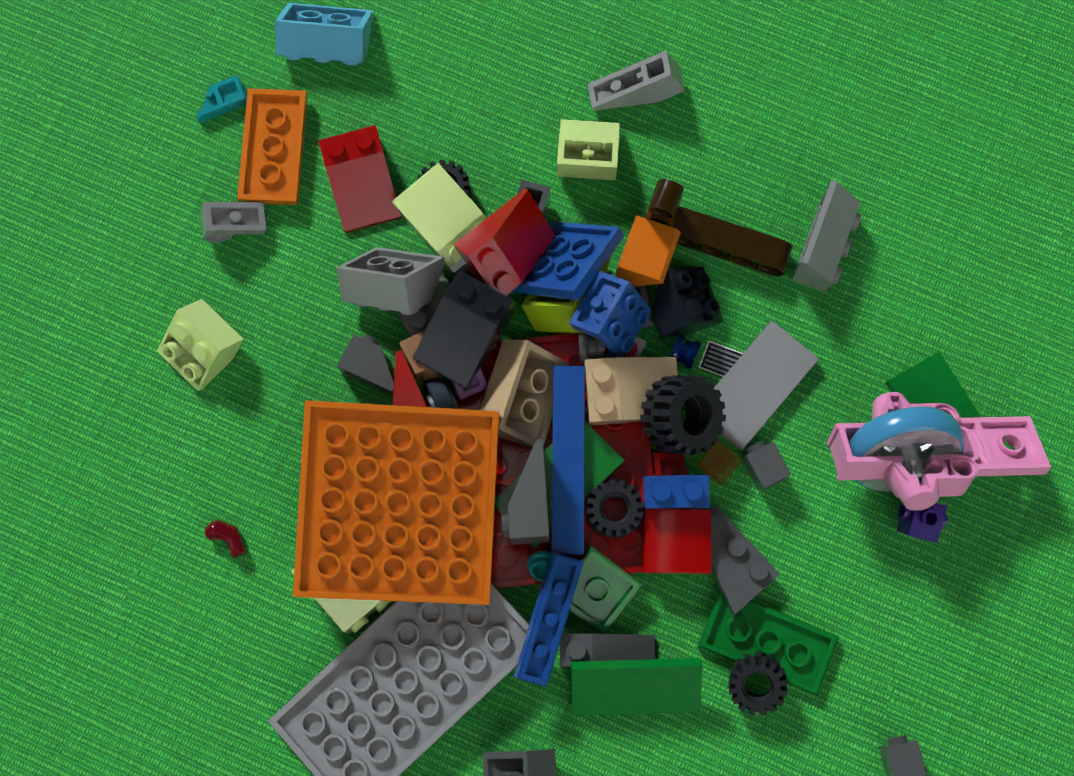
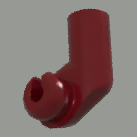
(228, 533)

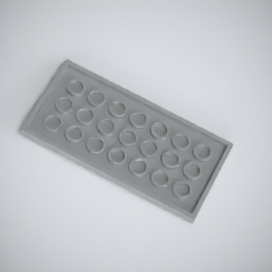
(401, 686)

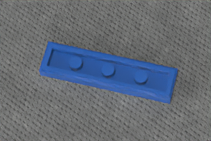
(548, 619)

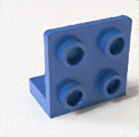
(611, 313)

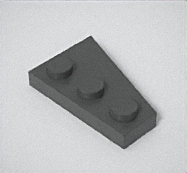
(736, 563)

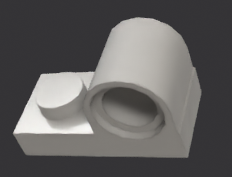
(225, 219)

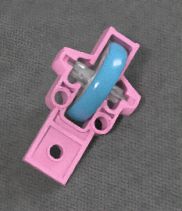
(951, 451)

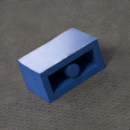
(676, 492)

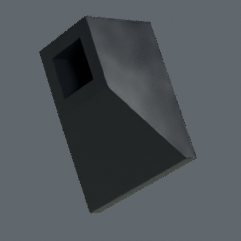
(685, 302)

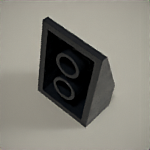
(464, 329)

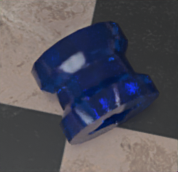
(685, 351)

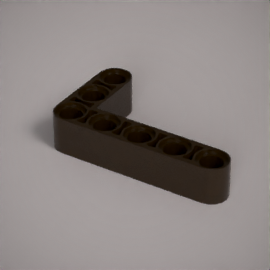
(715, 235)

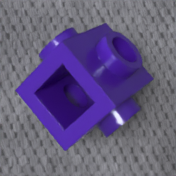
(922, 523)

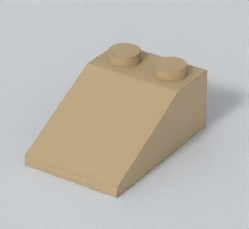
(619, 386)

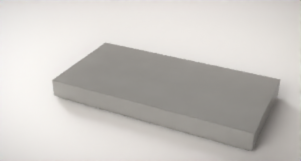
(761, 382)

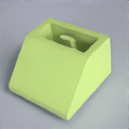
(588, 149)
(199, 343)

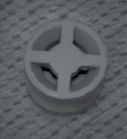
(590, 348)

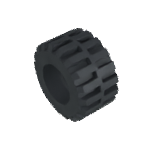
(702, 419)

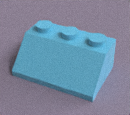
(323, 33)

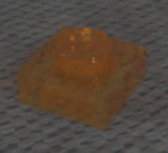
(719, 463)

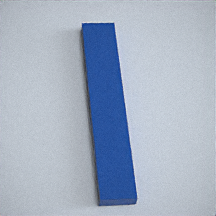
(568, 460)

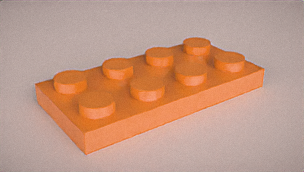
(272, 146)

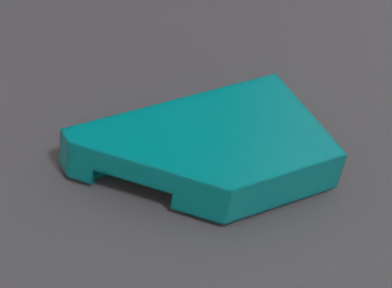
(222, 98)

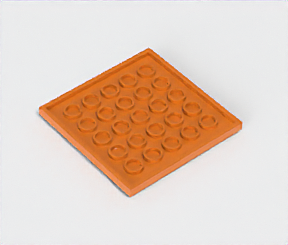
(396, 503)

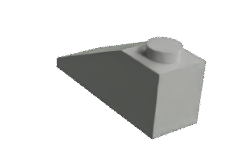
(638, 84)

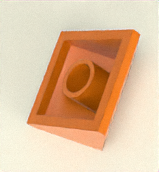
(647, 252)

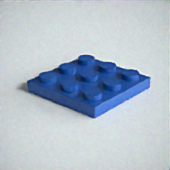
(571, 260)

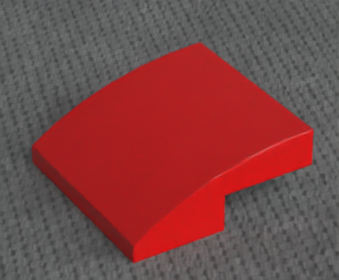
(677, 541)

